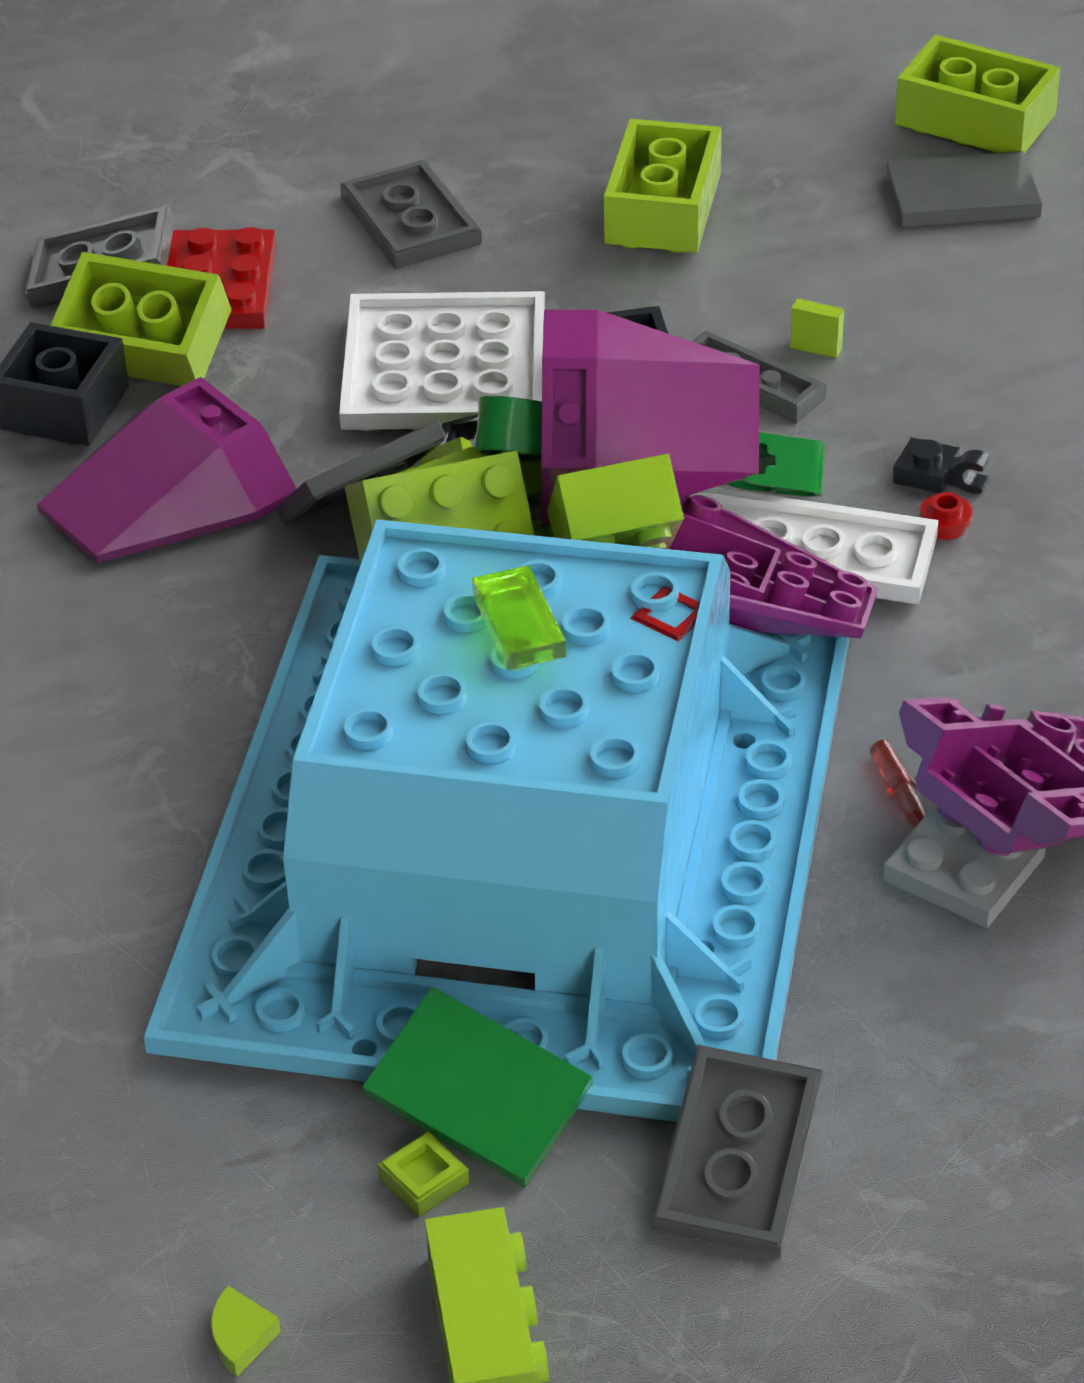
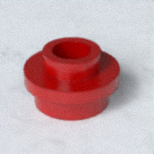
(952, 512)

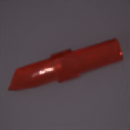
(898, 781)

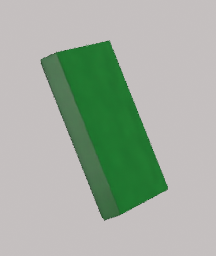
(478, 1086)

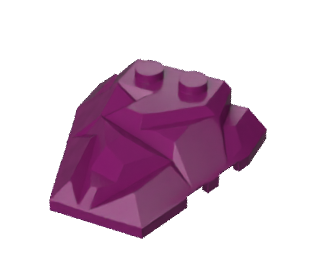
(1000, 778)

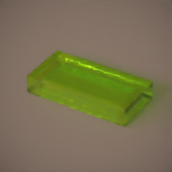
(518, 617)

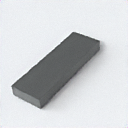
(780, 387)

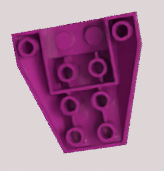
(641, 393)
(170, 476)
(772, 580)

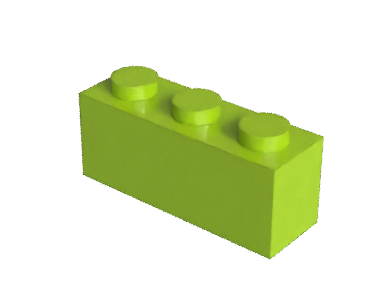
(480, 1299)

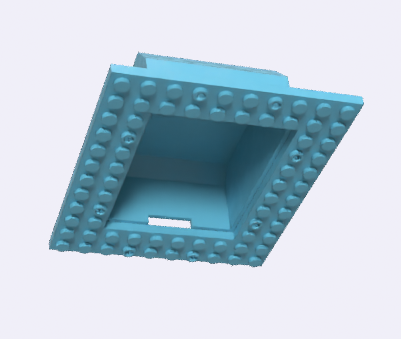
(576, 819)

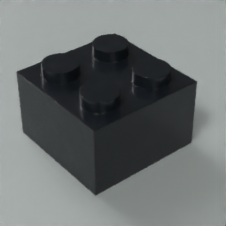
(61, 383)

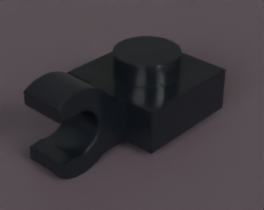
(935, 465)

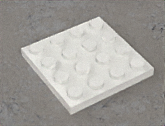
(437, 354)

